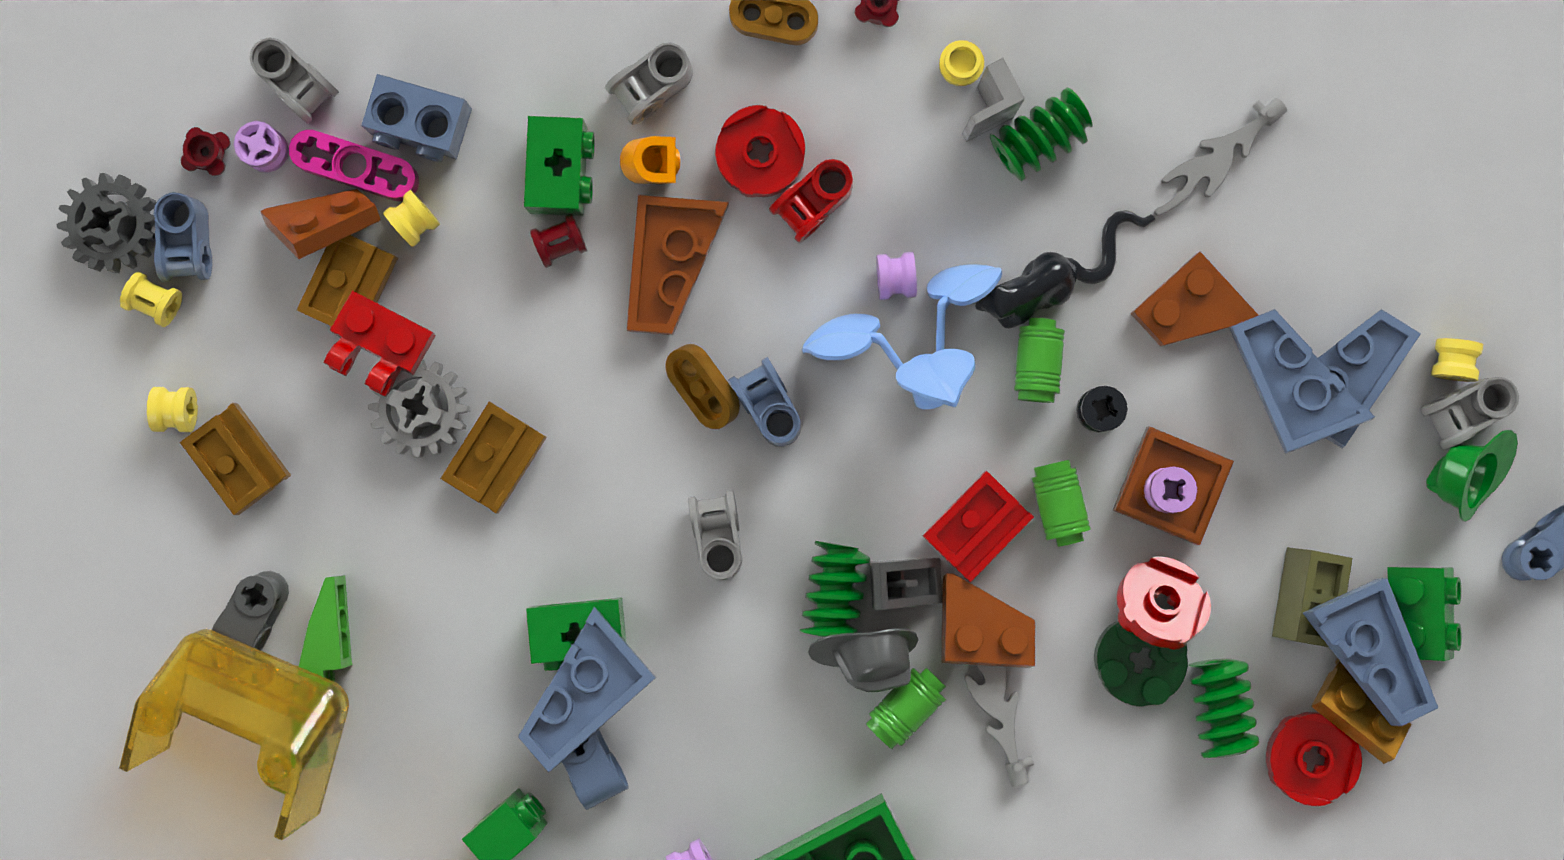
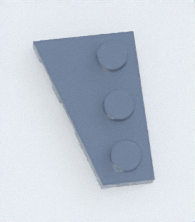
(1368, 360)

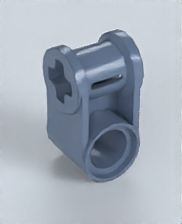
(183, 241)
(766, 401)
(1545, 543)
(595, 772)

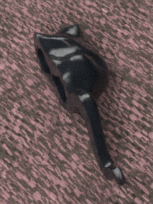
(1052, 278)

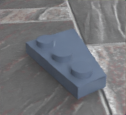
(1294, 385)
(1376, 649)
(587, 691)

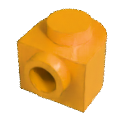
(651, 160)

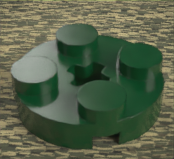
(1149, 686)

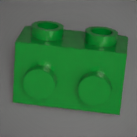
(1427, 607)

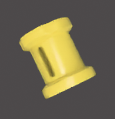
(150, 299)

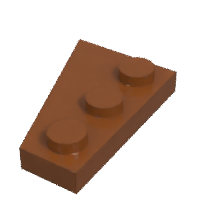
(668, 257)

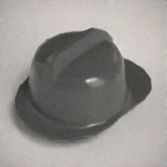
(869, 660)

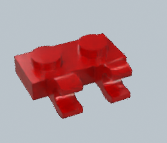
(382, 333)

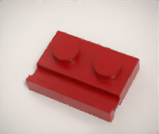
(977, 526)

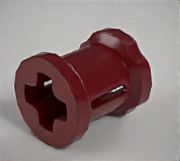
(566, 228)

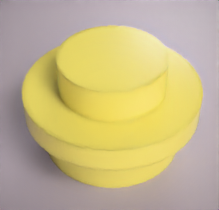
(961, 63)

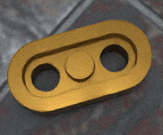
(773, 20)
(702, 386)

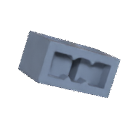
(420, 109)

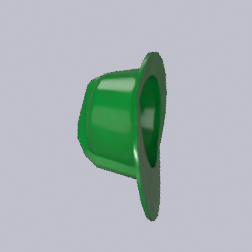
(1473, 472)

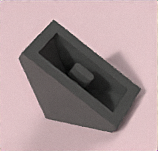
(905, 583)

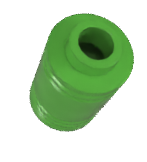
(1039, 361)
(1060, 503)
(906, 708)

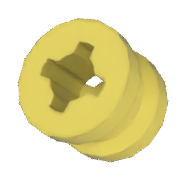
(411, 218)
(1457, 359)
(172, 409)

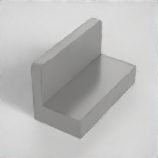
(1001, 97)

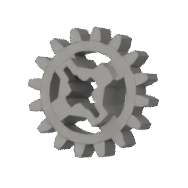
(412, 425)

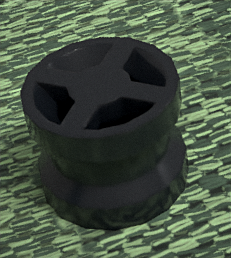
(1090, 413)

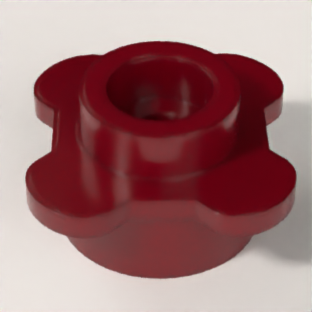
(884, 15)
(193, 145)

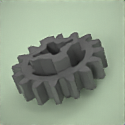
(90, 215)

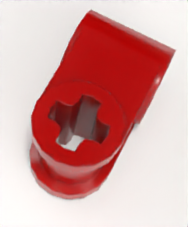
(812, 200)

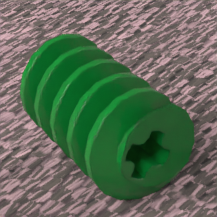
(1042, 133)
(835, 590)
(1225, 707)

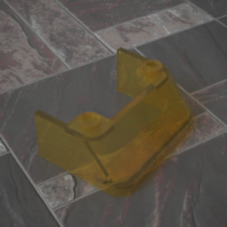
(256, 697)

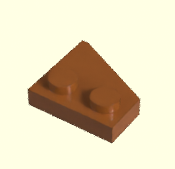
(320, 221)
(1192, 304)
(983, 628)

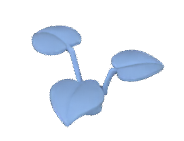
(929, 377)

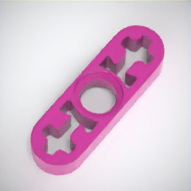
(327, 143)

